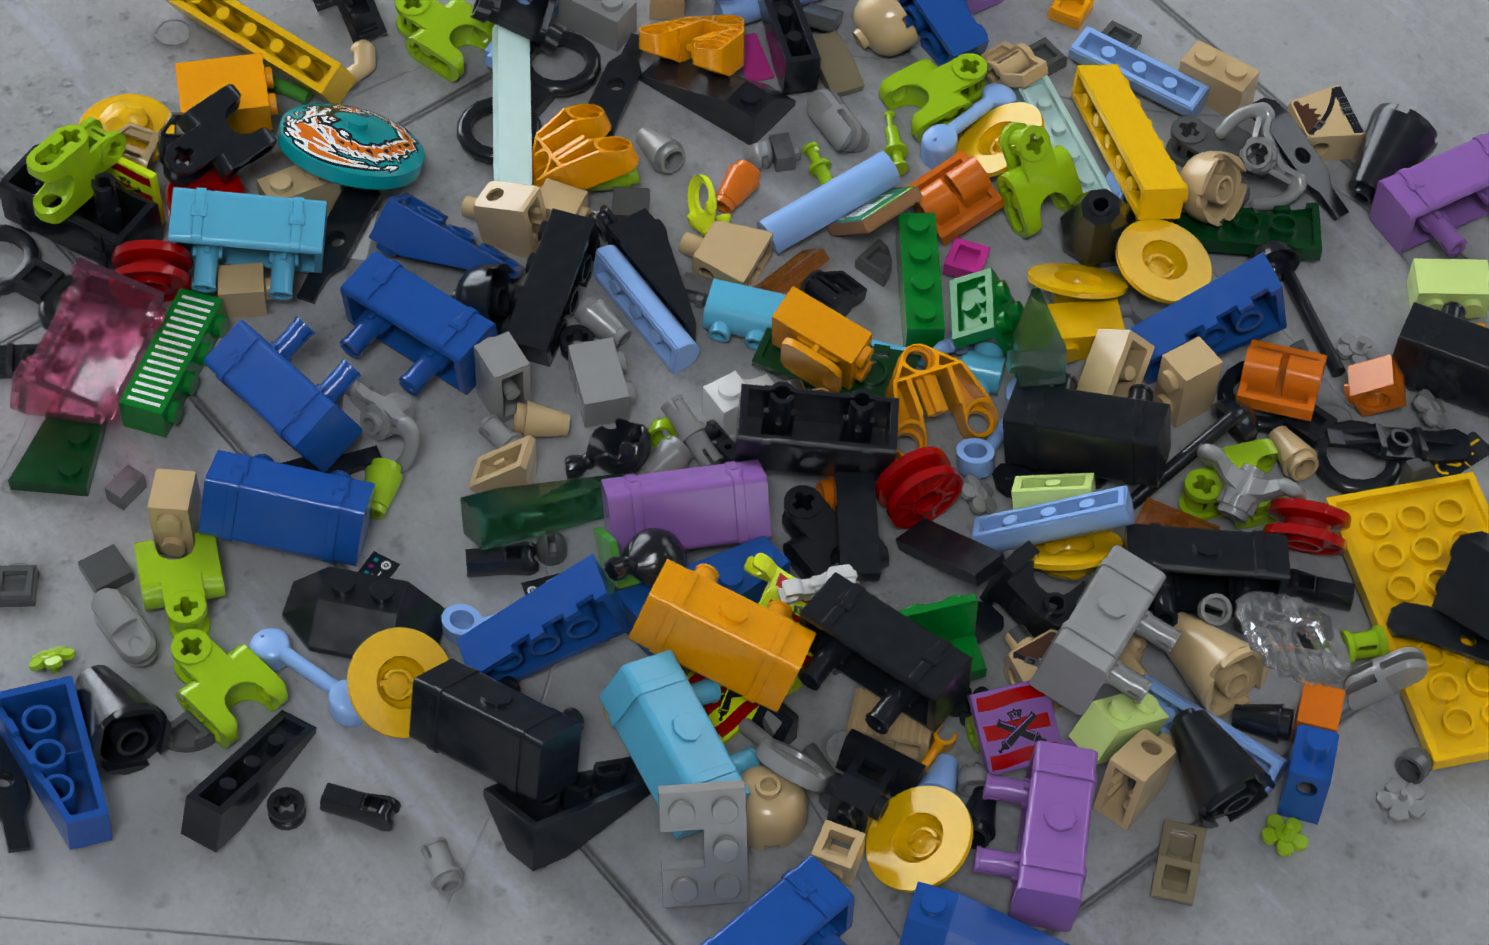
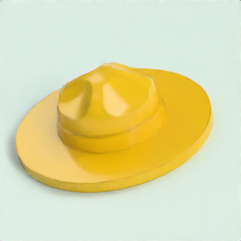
(134, 108)
(983, 136)
(1162, 260)
(1076, 282)
(1076, 555)
(383, 677)
(919, 838)

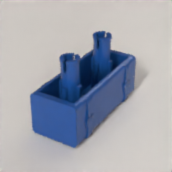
(414, 321)
(284, 397)
(286, 507)
(800, 909)

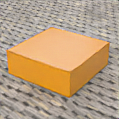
(1070, 12)

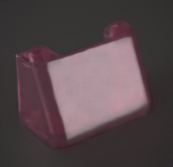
(88, 347)

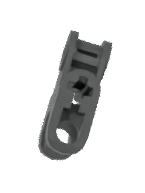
(1206, 140)

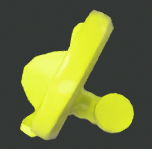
(698, 218)

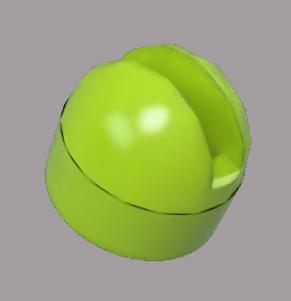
(656, 430)

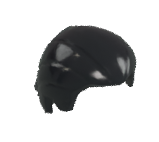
(613, 450)
(646, 556)

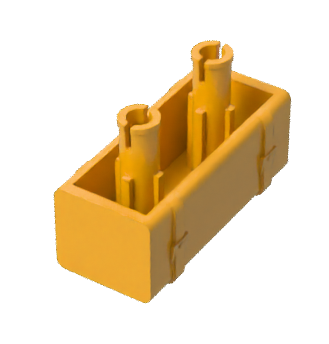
(723, 634)

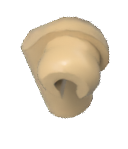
(363, 59)
(1133, 654)

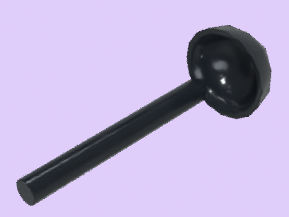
(1284, 262)
(1232, 417)

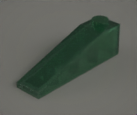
(1037, 346)
(531, 509)

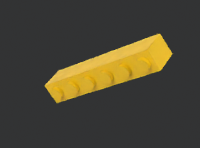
(279, 48)
(1129, 142)

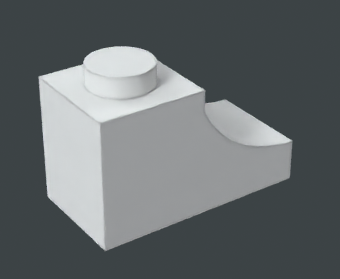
(722, 399)

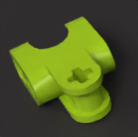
(438, 31)
(939, 91)
(72, 160)
(1033, 175)
(1258, 453)
(181, 583)
(220, 681)

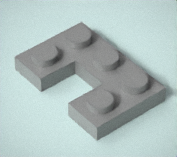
(721, 814)

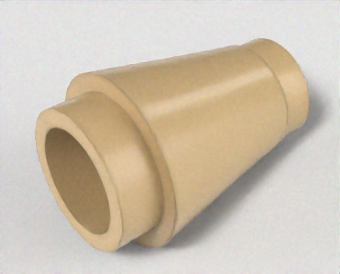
(540, 420)
(1294, 456)

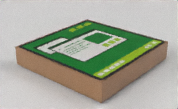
(876, 212)

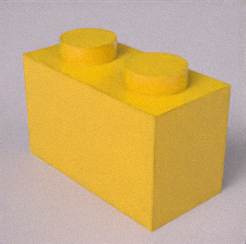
(1080, 322)

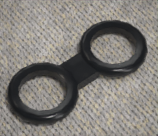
(542, 94)
(34, 277)
(1314, 436)

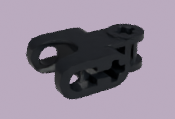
(212, 144)
(813, 533)

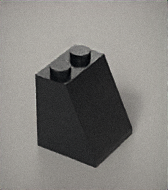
(1465, 584)

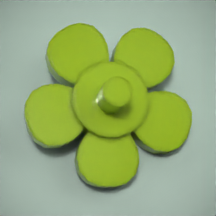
(51, 658)
(1285, 834)

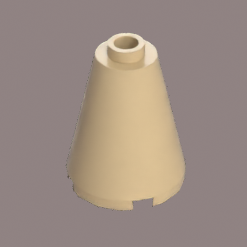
(1216, 665)

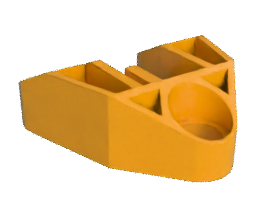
(711, 41)
(577, 153)
(959, 385)

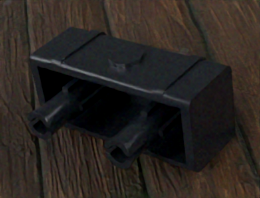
(94, 229)
(1445, 355)
(816, 430)
(1088, 432)
(1208, 563)
(884, 654)
(496, 730)

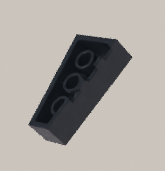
(552, 284)

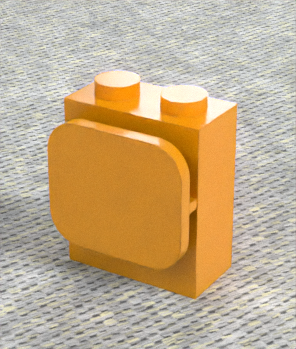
(247, 72)
(820, 343)

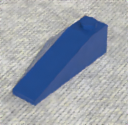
(420, 232)
(954, 919)

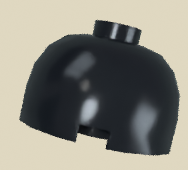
(488, 291)

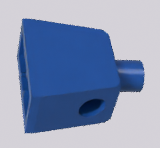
(1311, 761)

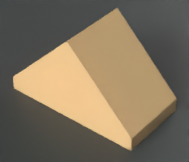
(506, 466)

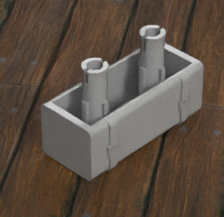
(1099, 629)

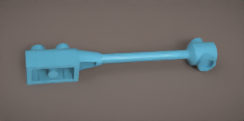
(749, 311)

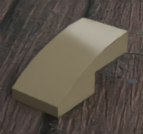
(837, 65)
(1178, 862)

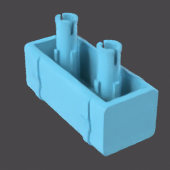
(248, 229)
(668, 728)

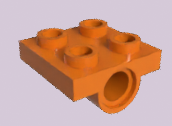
(958, 195)
(1281, 379)

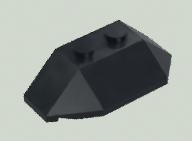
(343, 607)

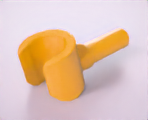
(938, 746)

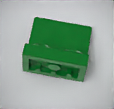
(983, 310)
(954, 621)

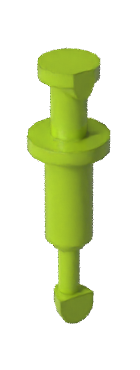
(895, 148)
(820, 166)

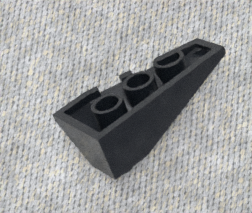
(731, 103)
(568, 819)

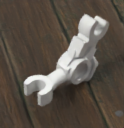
(798, 589)

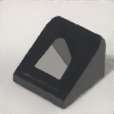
(779, 725)

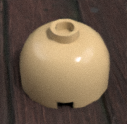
(883, 27)
(1214, 186)
(773, 809)

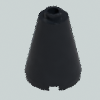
(1390, 144)
(120, 721)
(1217, 769)

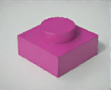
(965, 258)

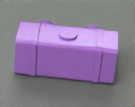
(1434, 198)
(696, 504)
(1052, 834)

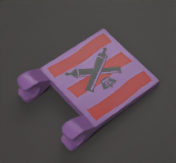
(1011, 723)

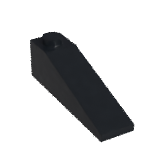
(790, 45)
(648, 250)
(241, 783)

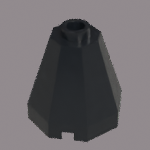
(1094, 226)

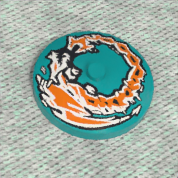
(350, 146)

